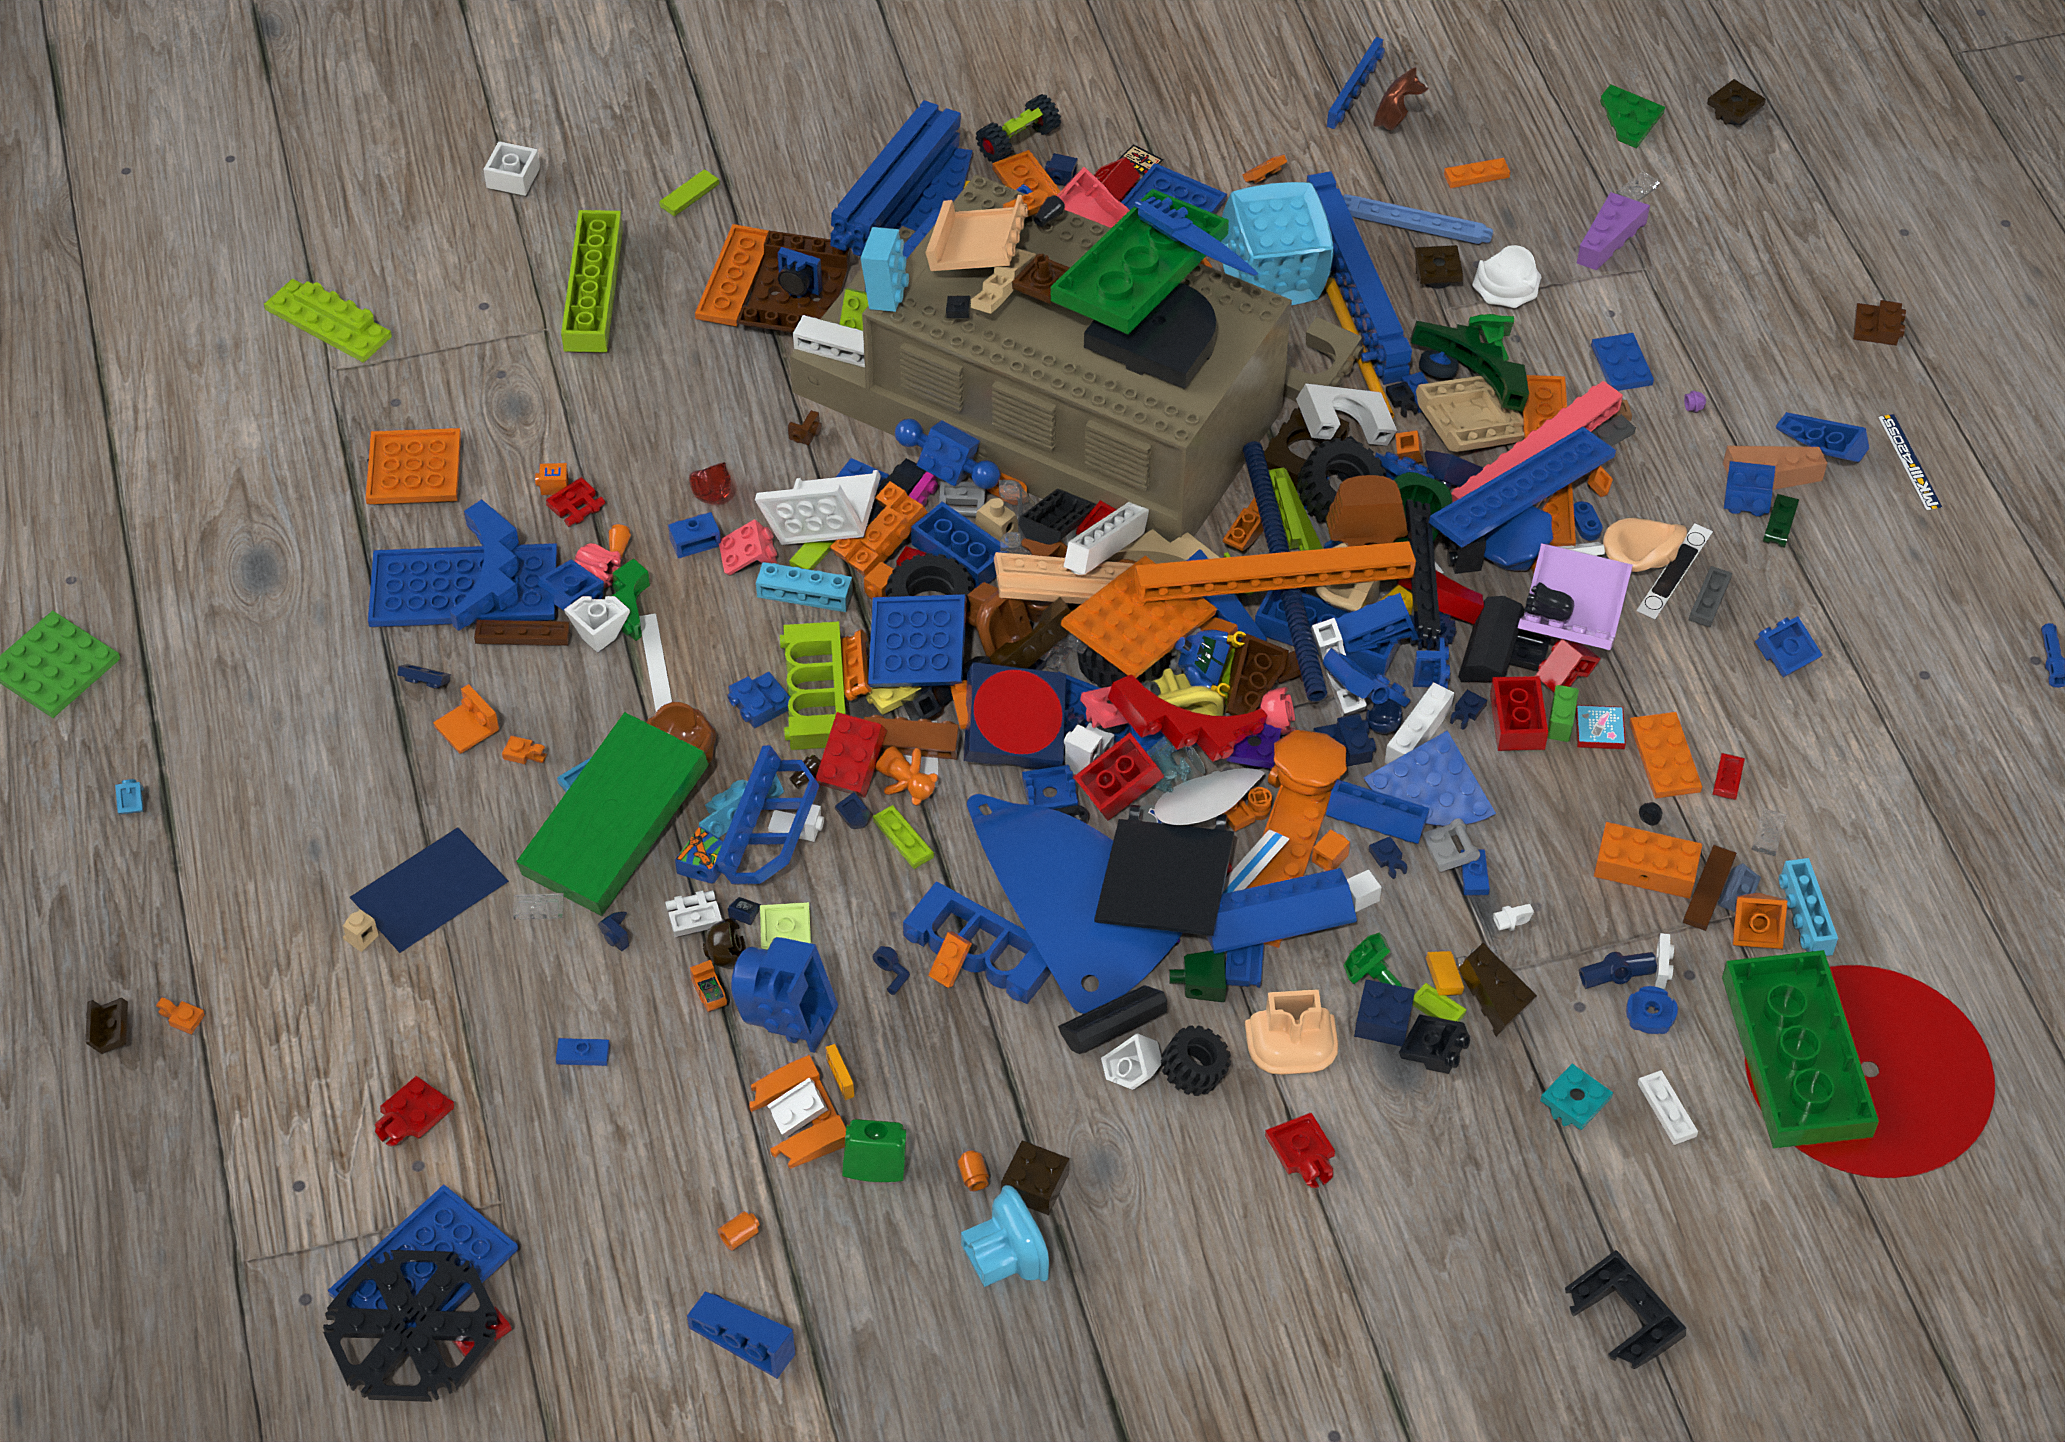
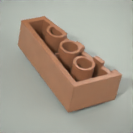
(1793, 464)

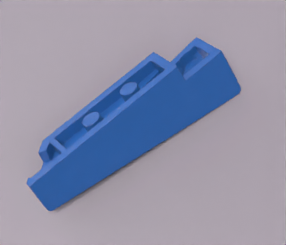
(1230, 608)

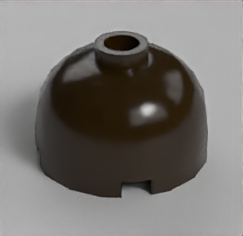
(724, 943)

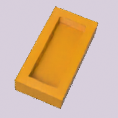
(1444, 973)
(839, 1072)

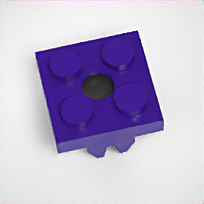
(1257, 750)

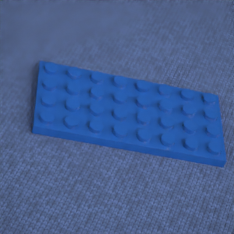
(429, 582)

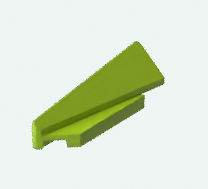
(1293, 514)

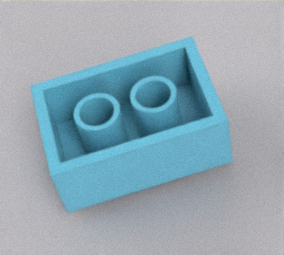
(884, 269)

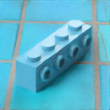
(804, 587)
(1808, 906)

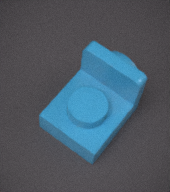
(129, 797)

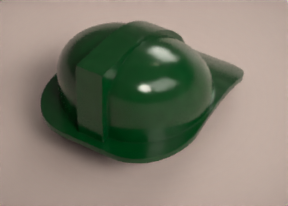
(1425, 490)

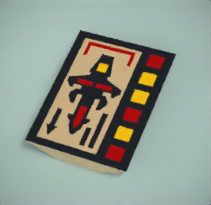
(1141, 159)

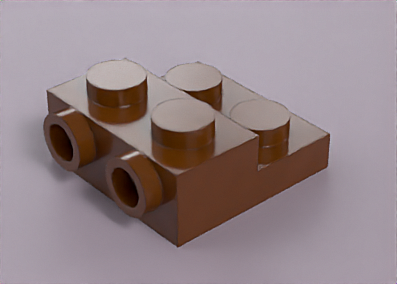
(1879, 323)

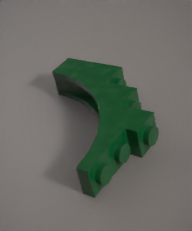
(1487, 360)

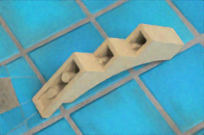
(1160, 550)

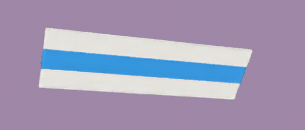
(1254, 861)

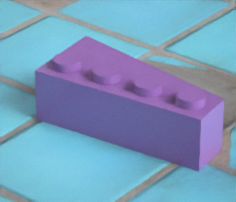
(1611, 228)

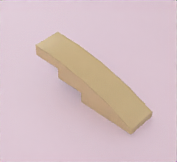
(999, 285)

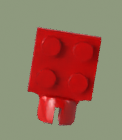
(411, 1111)
(1303, 1149)

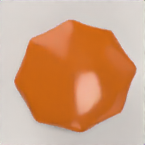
(1309, 762)

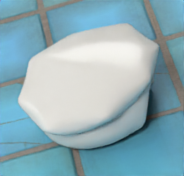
(1508, 277)

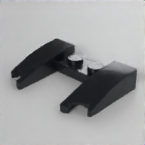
(1617, 1275)

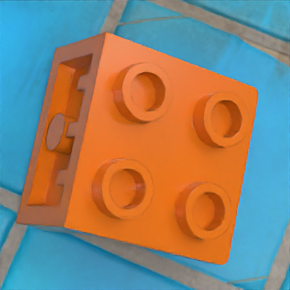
(468, 722)

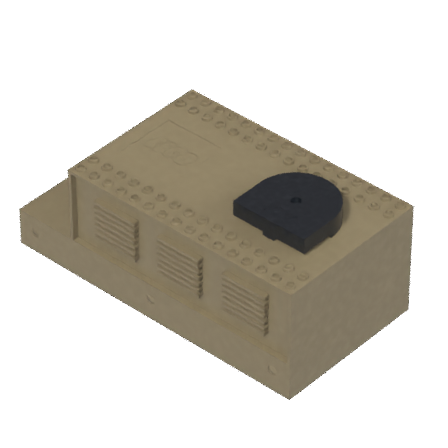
(1065, 396)

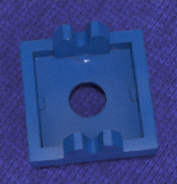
(1056, 777)

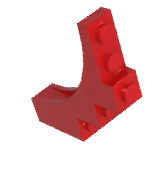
(1454, 598)
(1182, 727)

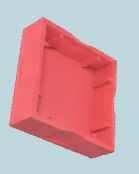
(1091, 199)

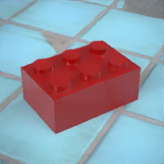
(1518, 713)
(851, 754)
(1118, 776)

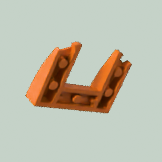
(827, 1129)

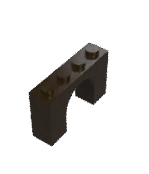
(1278, 453)

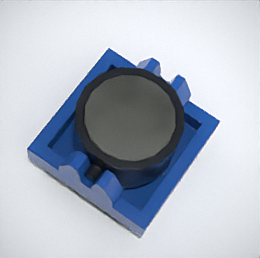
(799, 273)

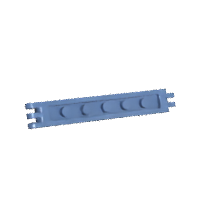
(1418, 220)

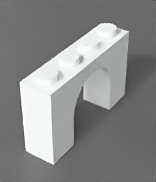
(1367, 407)

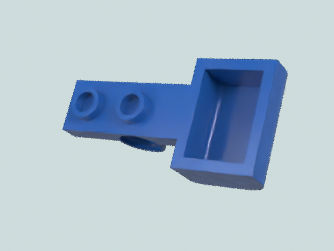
(1361, 681)

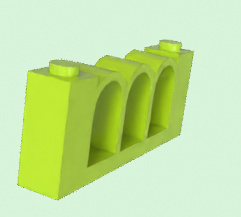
(812, 640)

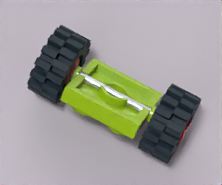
(995, 139)

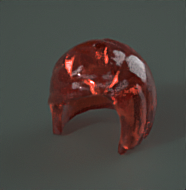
(711, 484)

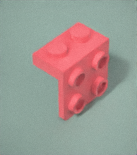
(747, 545)

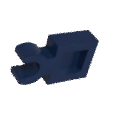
(1467, 707)
(1388, 854)

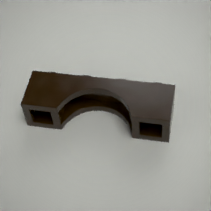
(1036, 643)

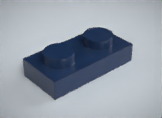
(415, 674)

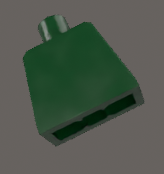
(1202, 976)

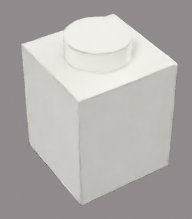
(1364, 890)

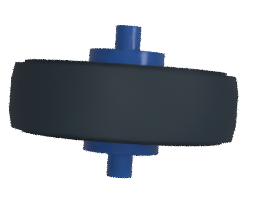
(1438, 364)

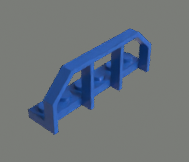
(748, 811)

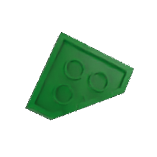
(1630, 114)

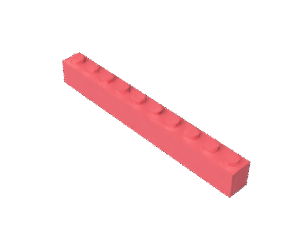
(1585, 411)

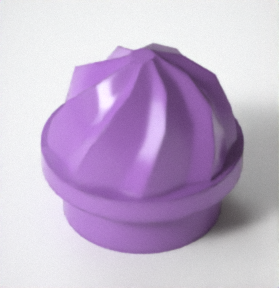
(1694, 401)

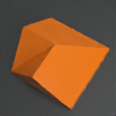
(1759, 921)

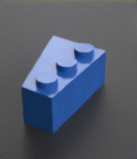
(1376, 624)

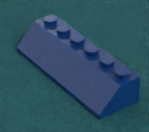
(1282, 910)

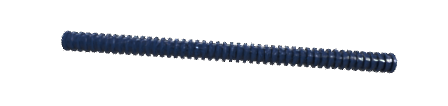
(1291, 598)

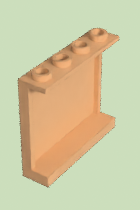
(975, 237)

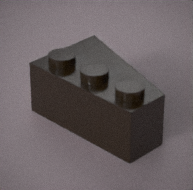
(1496, 987)

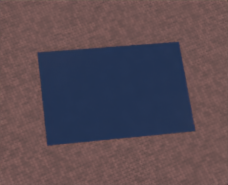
(429, 889)

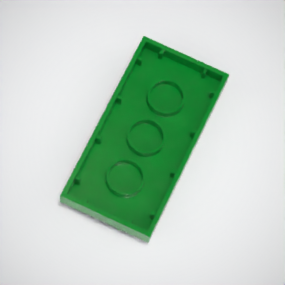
(1132, 268)

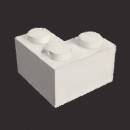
(1085, 746)

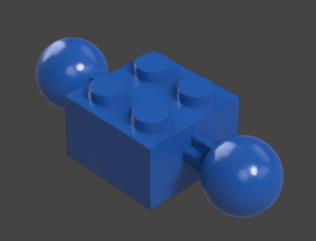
(948, 453)

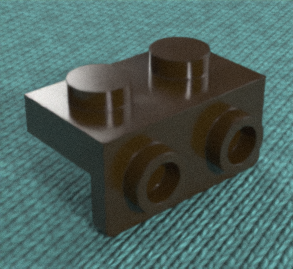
(106, 1025)

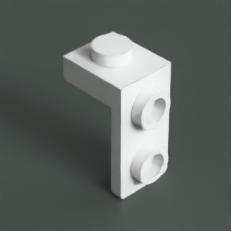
(782, 822)

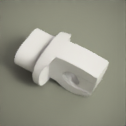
(1512, 916)

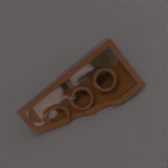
(1253, 673)

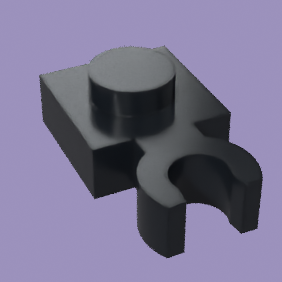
(1402, 395)

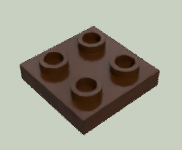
(1039, 277)

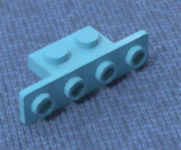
(724, 806)

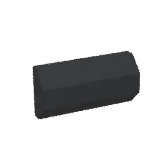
(1054, 517)
(1492, 640)
(1113, 1018)

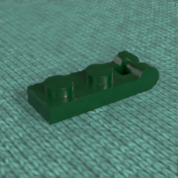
(1781, 520)

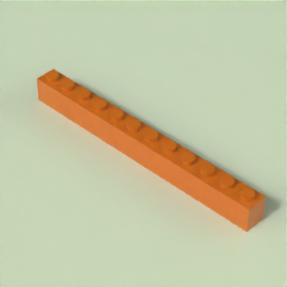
(1274, 571)

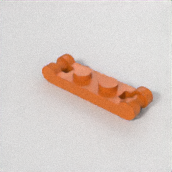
(855, 665)

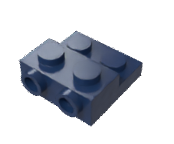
(1352, 733)

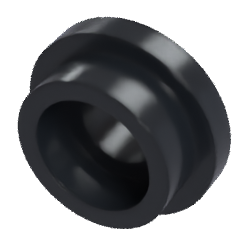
(1650, 813)

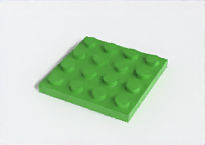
(54, 664)

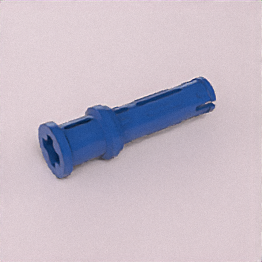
(2055, 661)

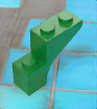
(629, 583)

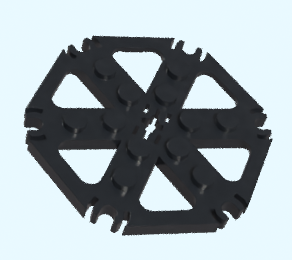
(418, 1341)

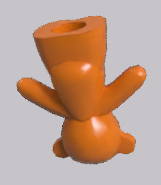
(908, 775)

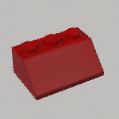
(1118, 177)

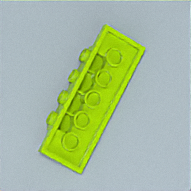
(329, 318)

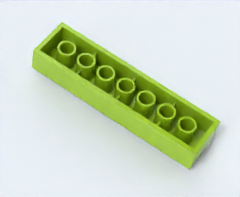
(592, 281)

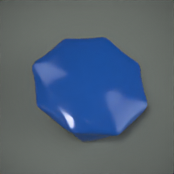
(1519, 539)

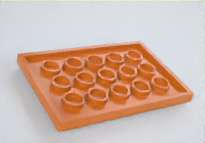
(1132, 631)

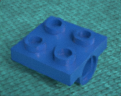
(1396, 466)

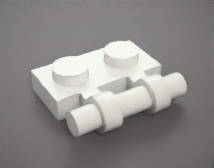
(693, 918)

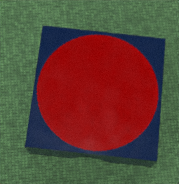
(1014, 716)

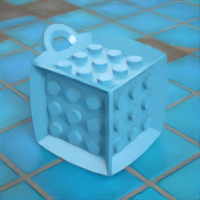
(1281, 236)

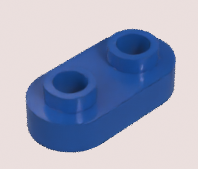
(1584, 518)

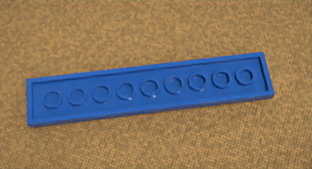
(1521, 487)

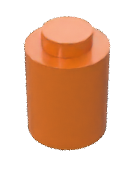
(738, 1230)

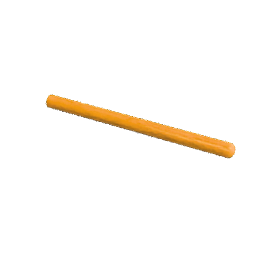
(1347, 323)

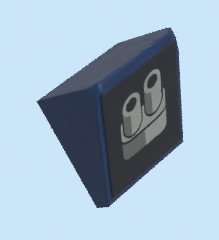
(743, 910)

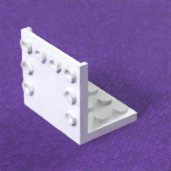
(820, 508)

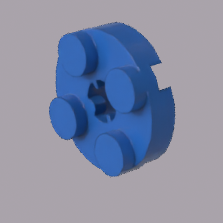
(1647, 1022)

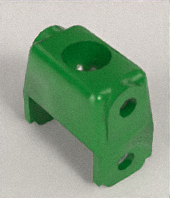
(874, 1151)

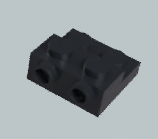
(1435, 1043)

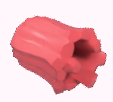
(599, 562)

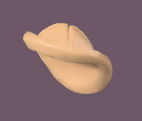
(1643, 542)

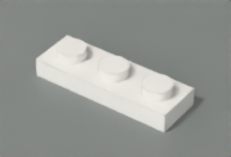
(1667, 1107)

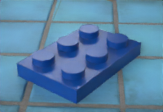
(1622, 362)

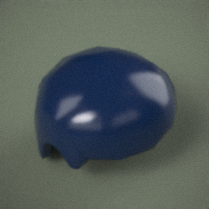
(1385, 717)

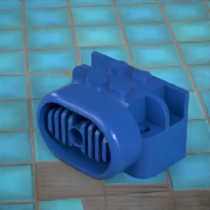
(784, 990)

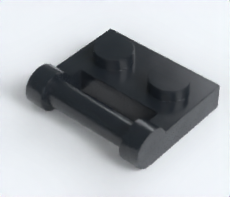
(1529, 651)

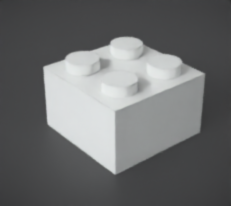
(511, 168)

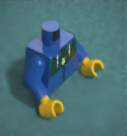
(1205, 656)

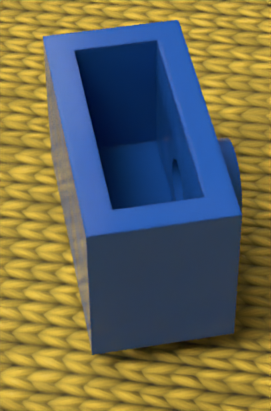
(694, 535)

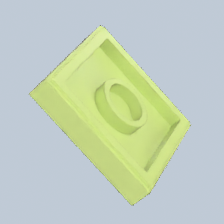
(785, 921)

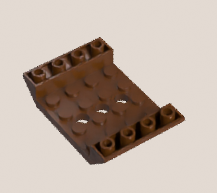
(782, 310)

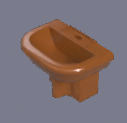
(996, 618)

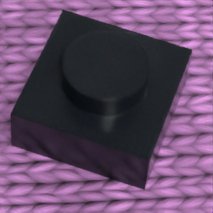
(958, 306)

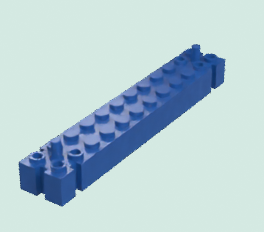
(1362, 287)

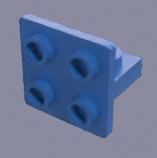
(1432, 667)

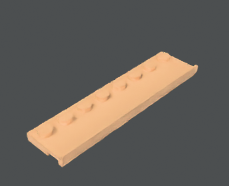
(1047, 578)

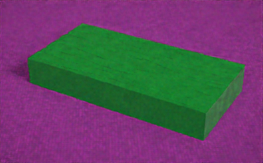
(612, 813)
(1799, 1049)

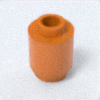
(973, 1170)

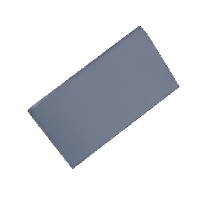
(1740, 882)

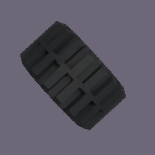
(1204, 1047)

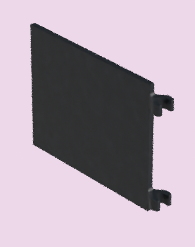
(1165, 875)

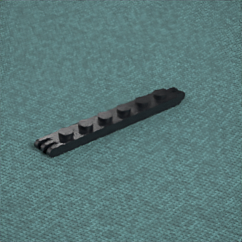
(1424, 577)

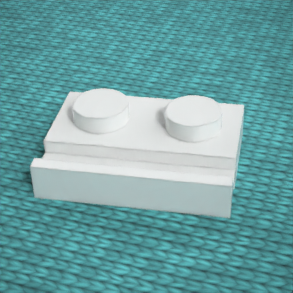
(797, 1107)

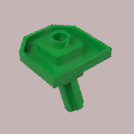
(1493, 328)
(1369, 959)

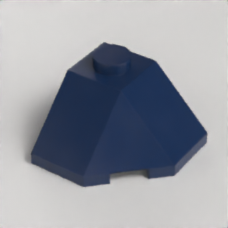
(1450, 468)

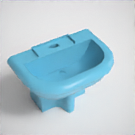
(1007, 1242)

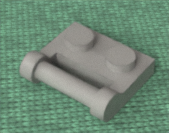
(962, 494)
(1443, 848)

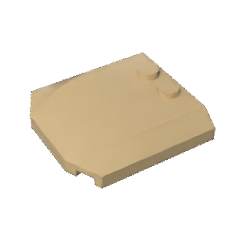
(1468, 414)

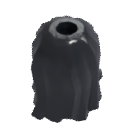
(1549, 603)

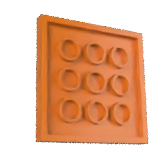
(413, 466)

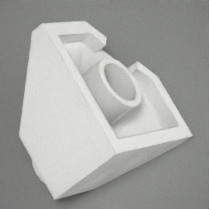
(597, 619)
(1132, 1061)

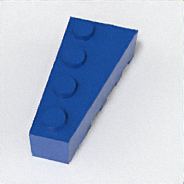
(743, 1333)

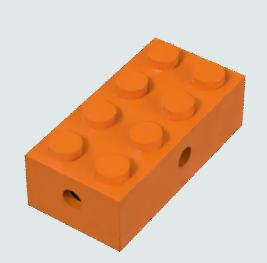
(1648, 860)

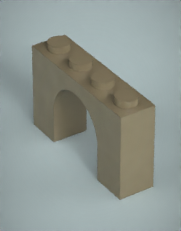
(1334, 341)

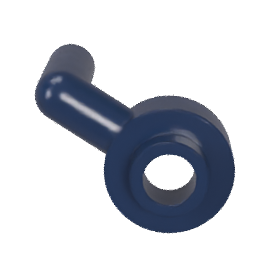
(887, 960)

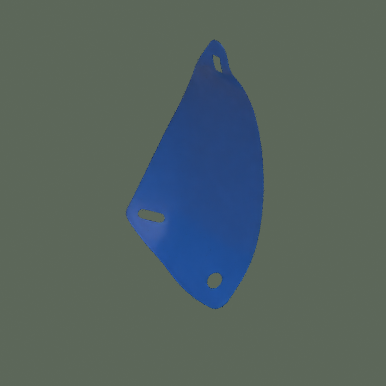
(1054, 881)

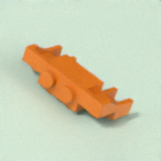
(883, 533)

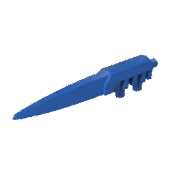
(1179, 228)

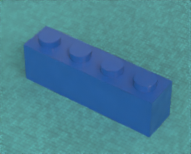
(1377, 811)

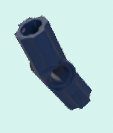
(1618, 969)

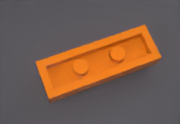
(1477, 172)

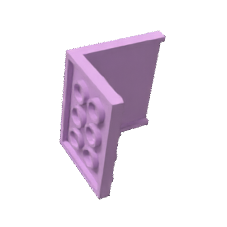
(1597, 591)

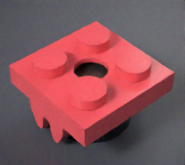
(1102, 711)

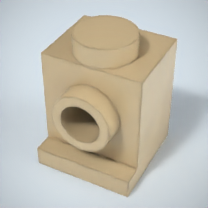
(355, 926)

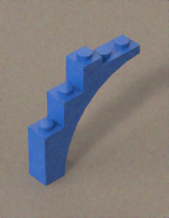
(499, 565)

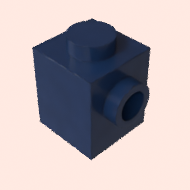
(1061, 168)

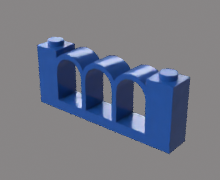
(936, 907)

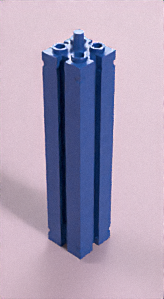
(896, 176)

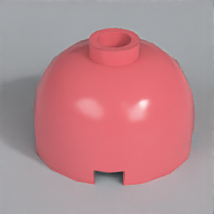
(1279, 709)

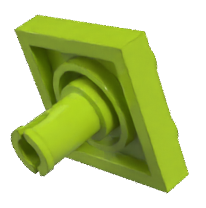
(853, 306)

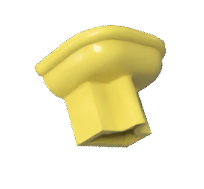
(1197, 699)

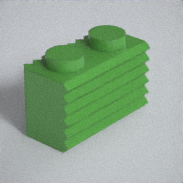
(1562, 713)

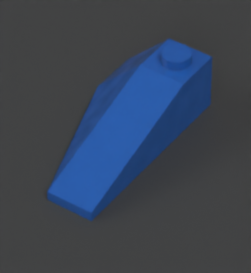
(1832, 437)

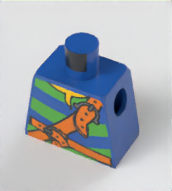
(699, 857)

